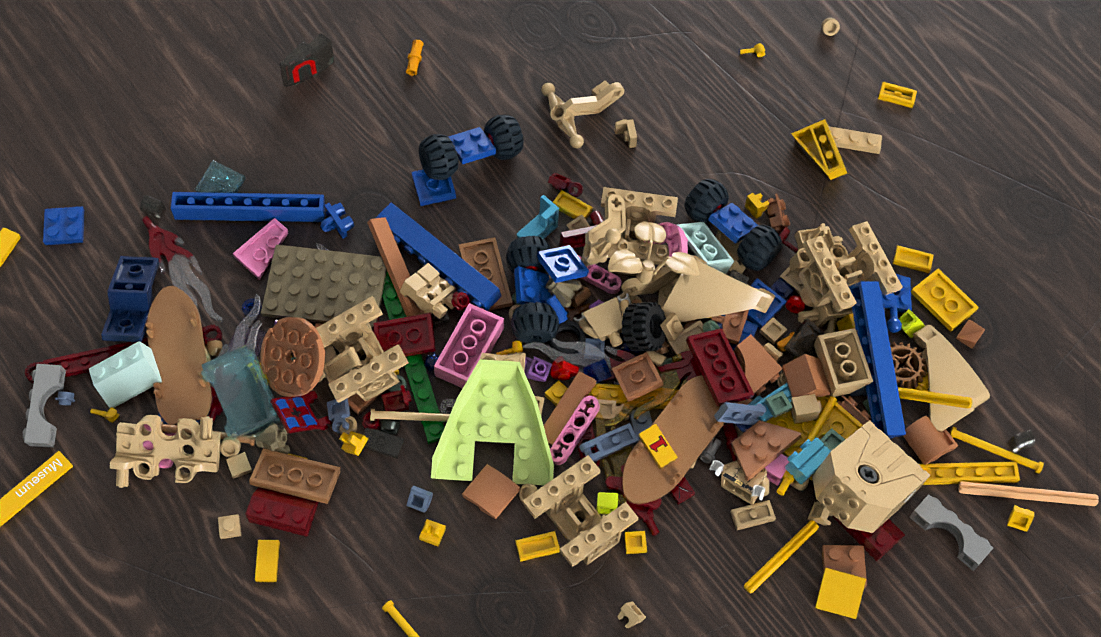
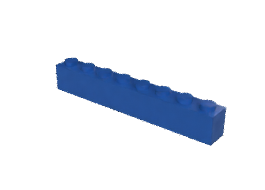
(248, 206)
(432, 251)
(874, 339)

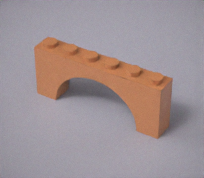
(757, 366)

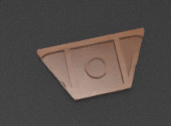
(761, 446)

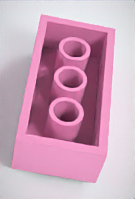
(473, 335)

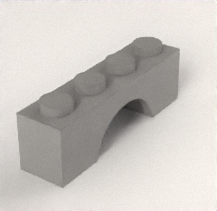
(47, 381)
(971, 546)

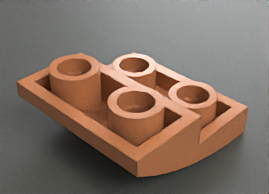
(491, 491)

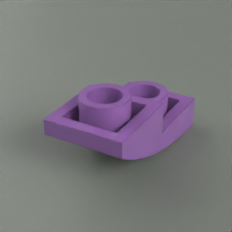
(536, 369)

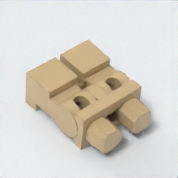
(429, 291)

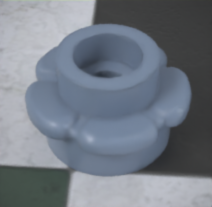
(65, 398)

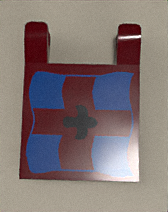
(297, 414)

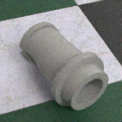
(709, 452)

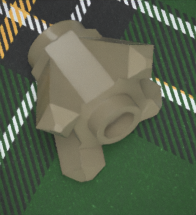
(563, 290)
(273, 439)

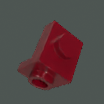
(397, 400)

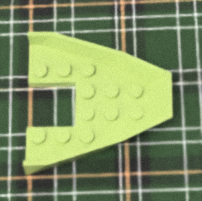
(497, 409)

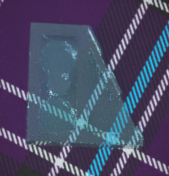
(220, 180)

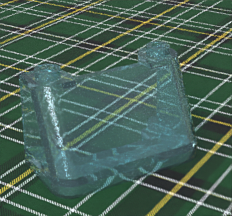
(241, 391)

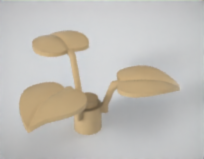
(626, 261)

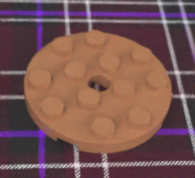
(303, 340)

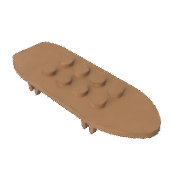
(179, 352)
(688, 427)

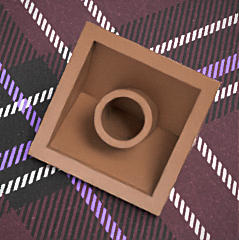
(806, 377)

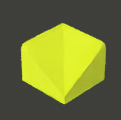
(910, 323)
(606, 502)

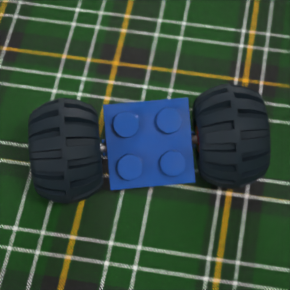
(500, 139)
(759, 242)
(534, 318)

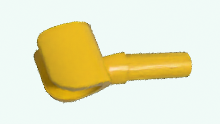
(758, 49)
(516, 347)
(111, 415)

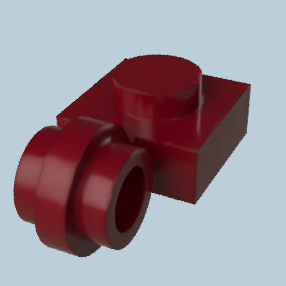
(561, 182)

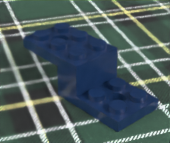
(130, 299)

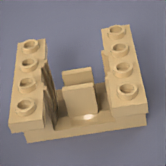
(641, 208)
(829, 278)
(378, 367)
(565, 501)

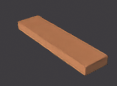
(578, 389)

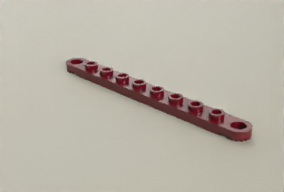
(81, 362)

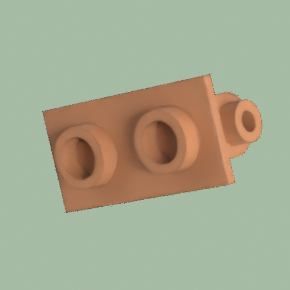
(777, 208)
(849, 405)

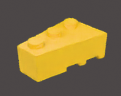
(821, 147)

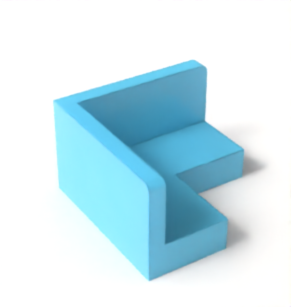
(544, 222)

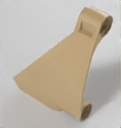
(948, 375)

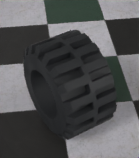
(642, 326)

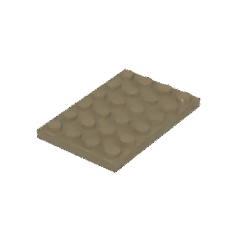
(320, 283)

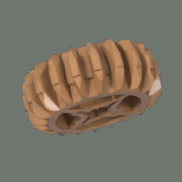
(910, 377)

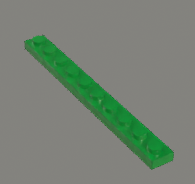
(415, 369)

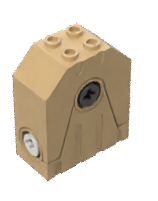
(867, 479)

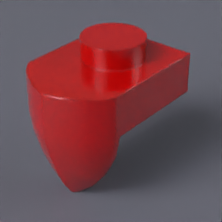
(563, 370)

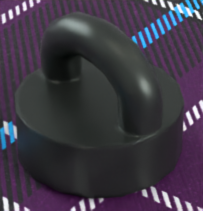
(389, 424)

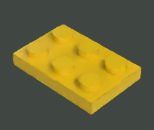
(944, 299)

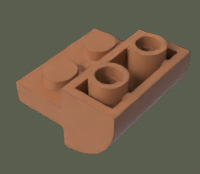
(928, 441)

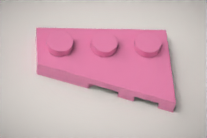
(259, 250)

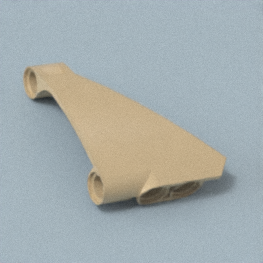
(713, 295)

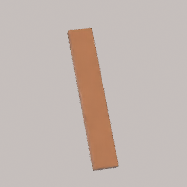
(393, 261)

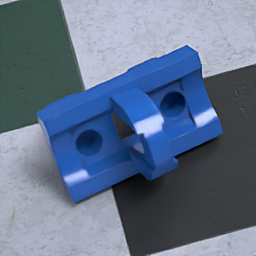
(333, 220)

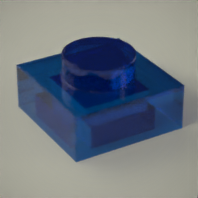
(782, 288)

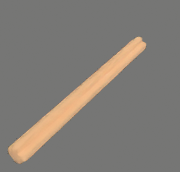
(1028, 493)

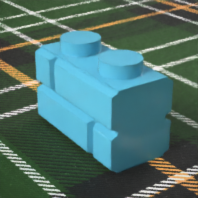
(808, 460)

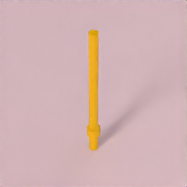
(787, 477)

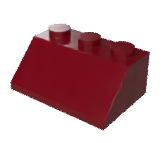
(281, 511)
(878, 542)

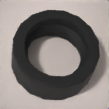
(572, 327)

